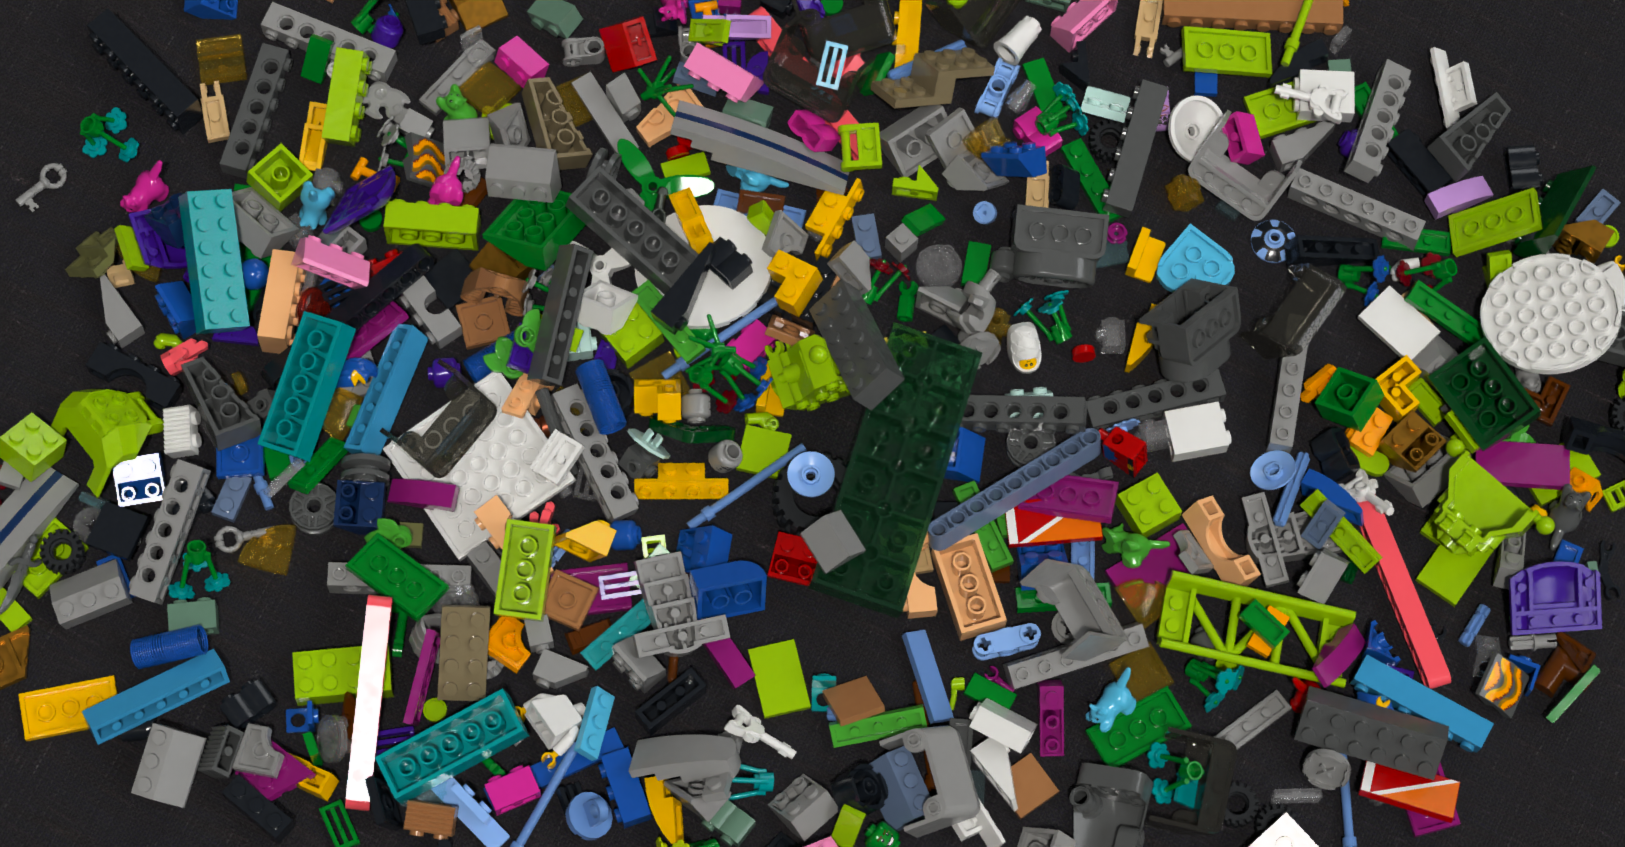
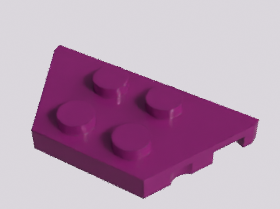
(289, 775)

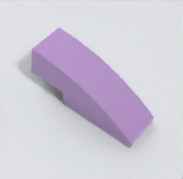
(746, 26)
(1458, 196)

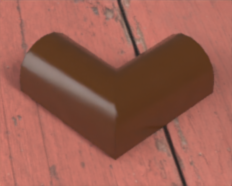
(1550, 399)
(1556, 669)

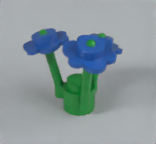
(1350, 274)

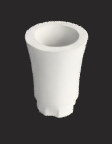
(1017, 40)

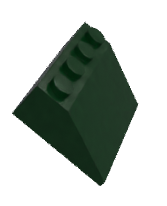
(1555, 209)
(1485, 394)

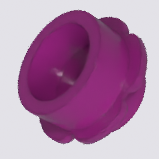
(1120, 229)

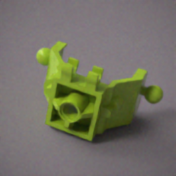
(805, 374)
(1479, 510)

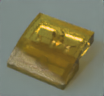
(221, 59)

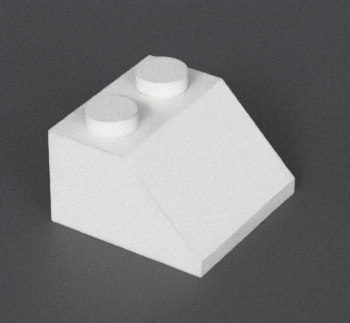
(605, 307)

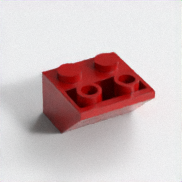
(628, 44)
(791, 560)

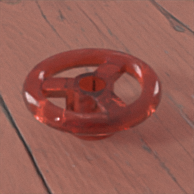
(316, 307)

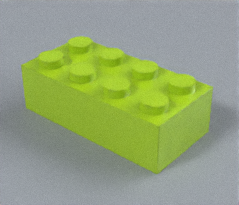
(346, 97)
(432, 225)
(525, 570)
(330, 673)

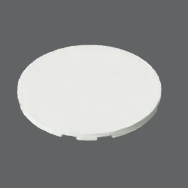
(715, 296)
(1551, 313)

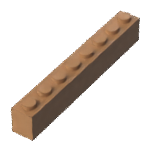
(1263, 15)

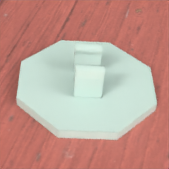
(648, 443)

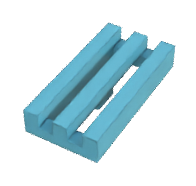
(819, 79)

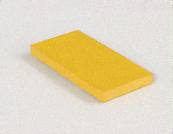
(60, 708)

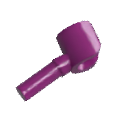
(996, 679)

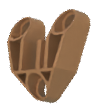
(499, 284)

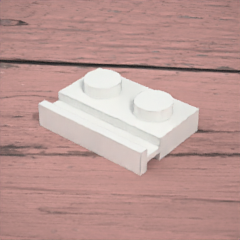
(557, 457)

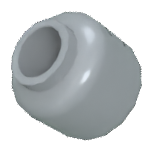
(695, 406)
(725, 456)

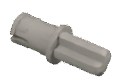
(1532, 642)

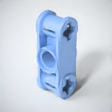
(991, 101)
(1006, 641)

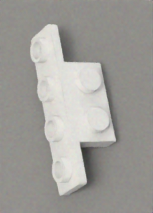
(1454, 86)
(980, 824)

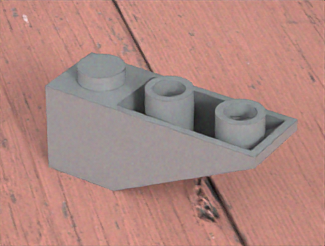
(1300, 145)
(1509, 560)

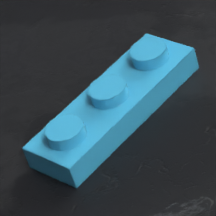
(594, 723)

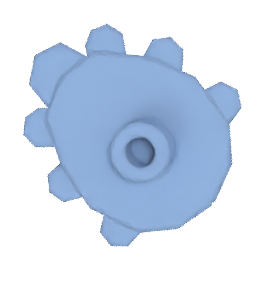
(1125, 425)

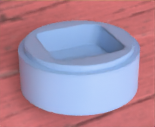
(984, 212)

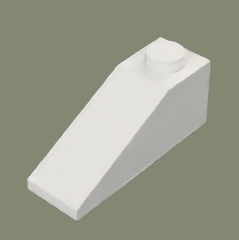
(995, 764)

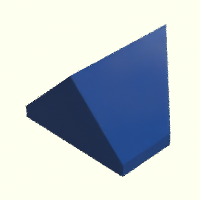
(1377, 646)

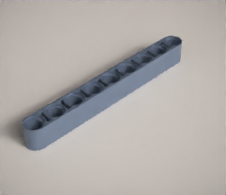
(1014, 489)

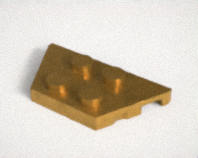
(14, 656)

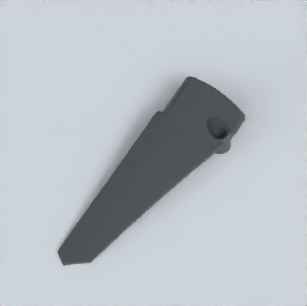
(1113, 806)

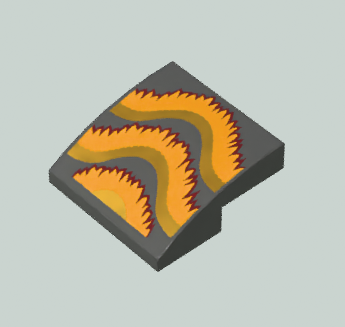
(425, 159)
(1502, 685)

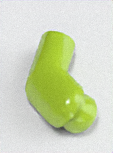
(165, 339)
(763, 419)

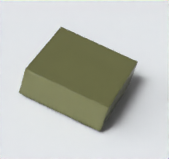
(417, 533)

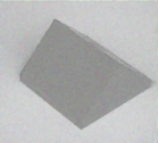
(509, 126)
(832, 541)
(691, 797)

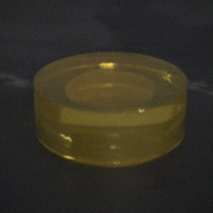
(239, 383)

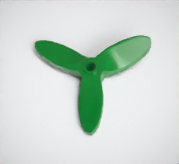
(642, 173)

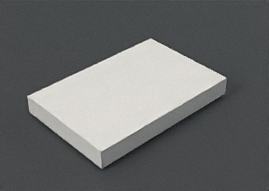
(1398, 324)

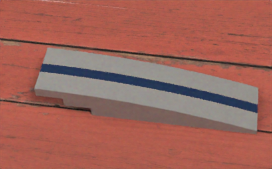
(757, 148)
(30, 513)

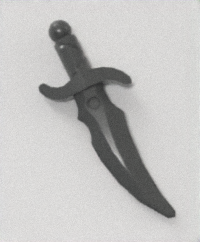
(18, 576)

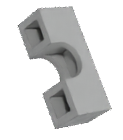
(440, 327)

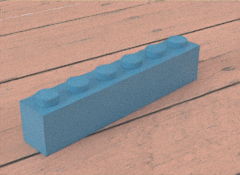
(386, 390)
(155, 696)
(1422, 702)

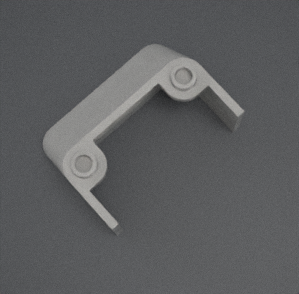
(1233, 182)
(1080, 606)
(951, 773)

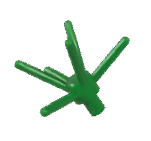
(657, 88)
(717, 349)

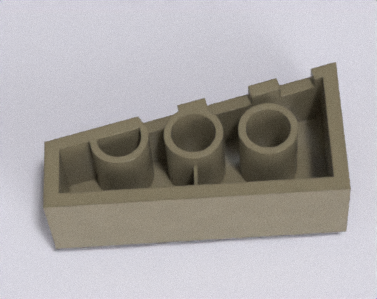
(552, 125)

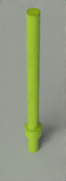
(1293, 42)

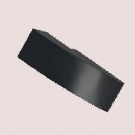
(1305, 58)

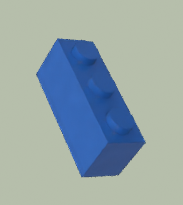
(623, 789)

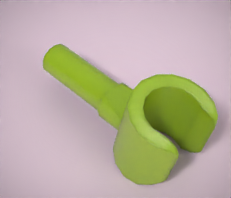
(957, 684)

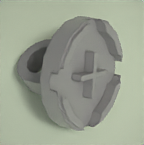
(982, 342)
(1326, 769)

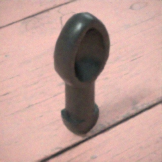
(659, 211)

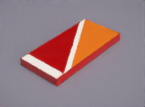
(1036, 529)
(1411, 792)

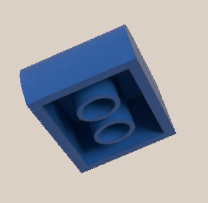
(728, 589)

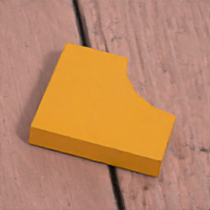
(506, 643)

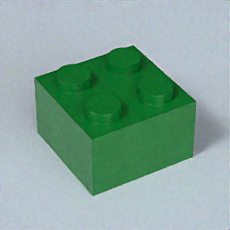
(1349, 399)

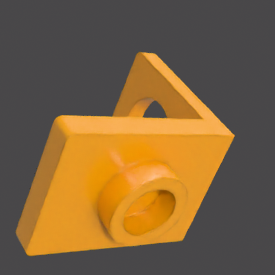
(1583, 482)

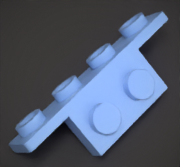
(475, 814)

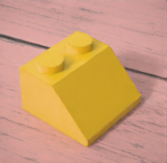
(588, 541)

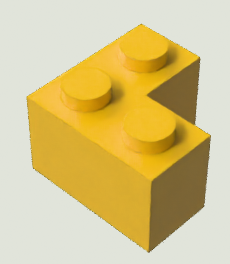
(797, 279)
(1394, 383)
(659, 397)

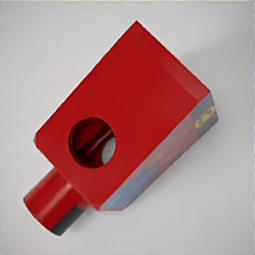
(1124, 450)

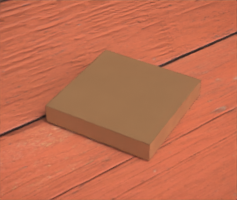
(482, 322)
(786, 330)
(569, 600)
(853, 701)
(1031, 785)

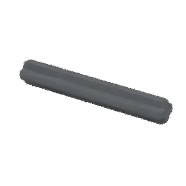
(551, 416)

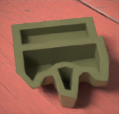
(95, 254)

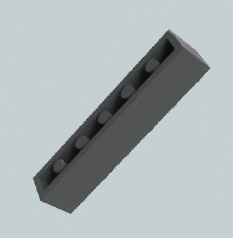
(1135, 148)
(560, 315)

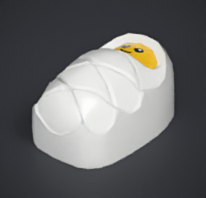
(1024, 347)

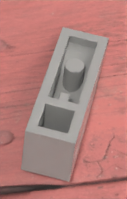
(120, 320)
(486, 565)

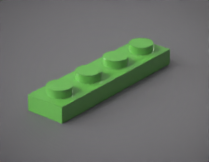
(647, 299)
(989, 535)
(878, 726)

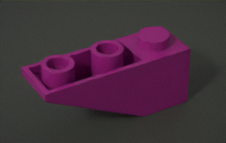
(1050, 717)

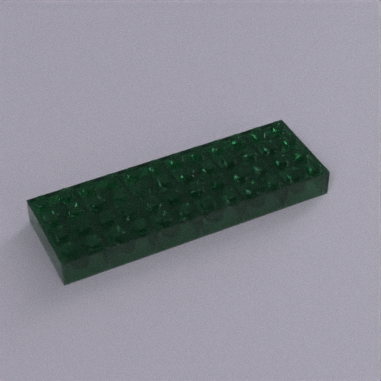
(900, 470)

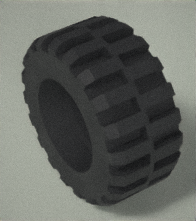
(783, 499)

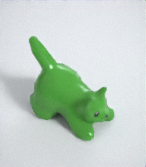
(455, 105)
(1131, 545)

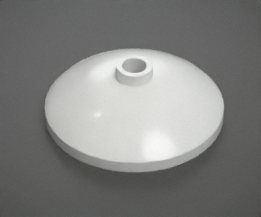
(1197, 115)

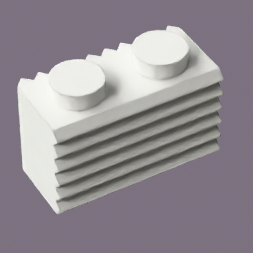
(181, 431)

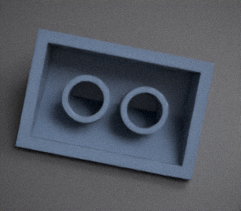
(905, 788)

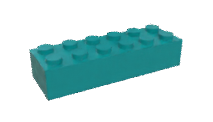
(213, 261)
(306, 386)
(452, 746)

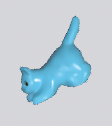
(754, 181)
(314, 205)
(1115, 699)

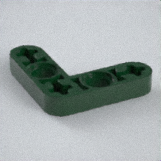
(692, 434)

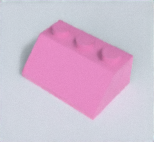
(1080, 21)
(722, 74)
(332, 262)

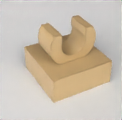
(120, 276)

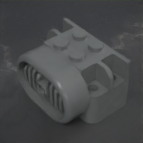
(1057, 246)
(1193, 330)

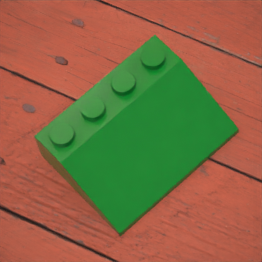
(534, 230)

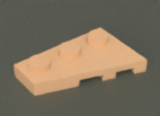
(659, 120)

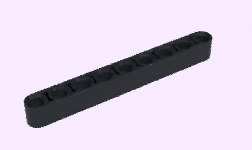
(367, 301)

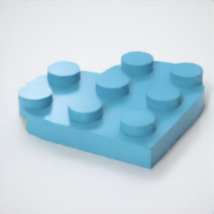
(1194, 257)

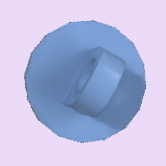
(589, 816)

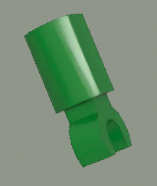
(906, 301)

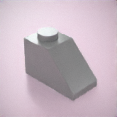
(623, 98)
(852, 266)
(557, 671)

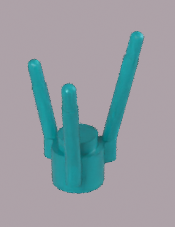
(762, 781)

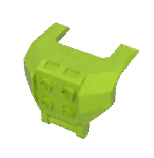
(107, 426)

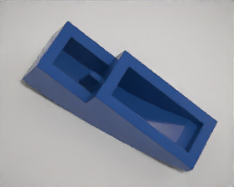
(1333, 492)

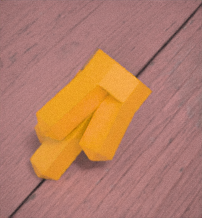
(1316, 383)

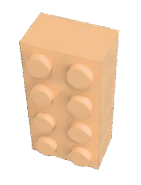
(280, 303)
(969, 588)

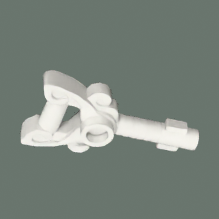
(1317, 99)
(1364, 490)
(755, 731)

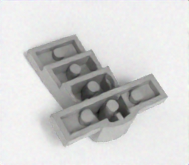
(1274, 544)
(672, 610)
(691, 759)

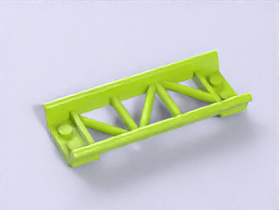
(1181, 601)

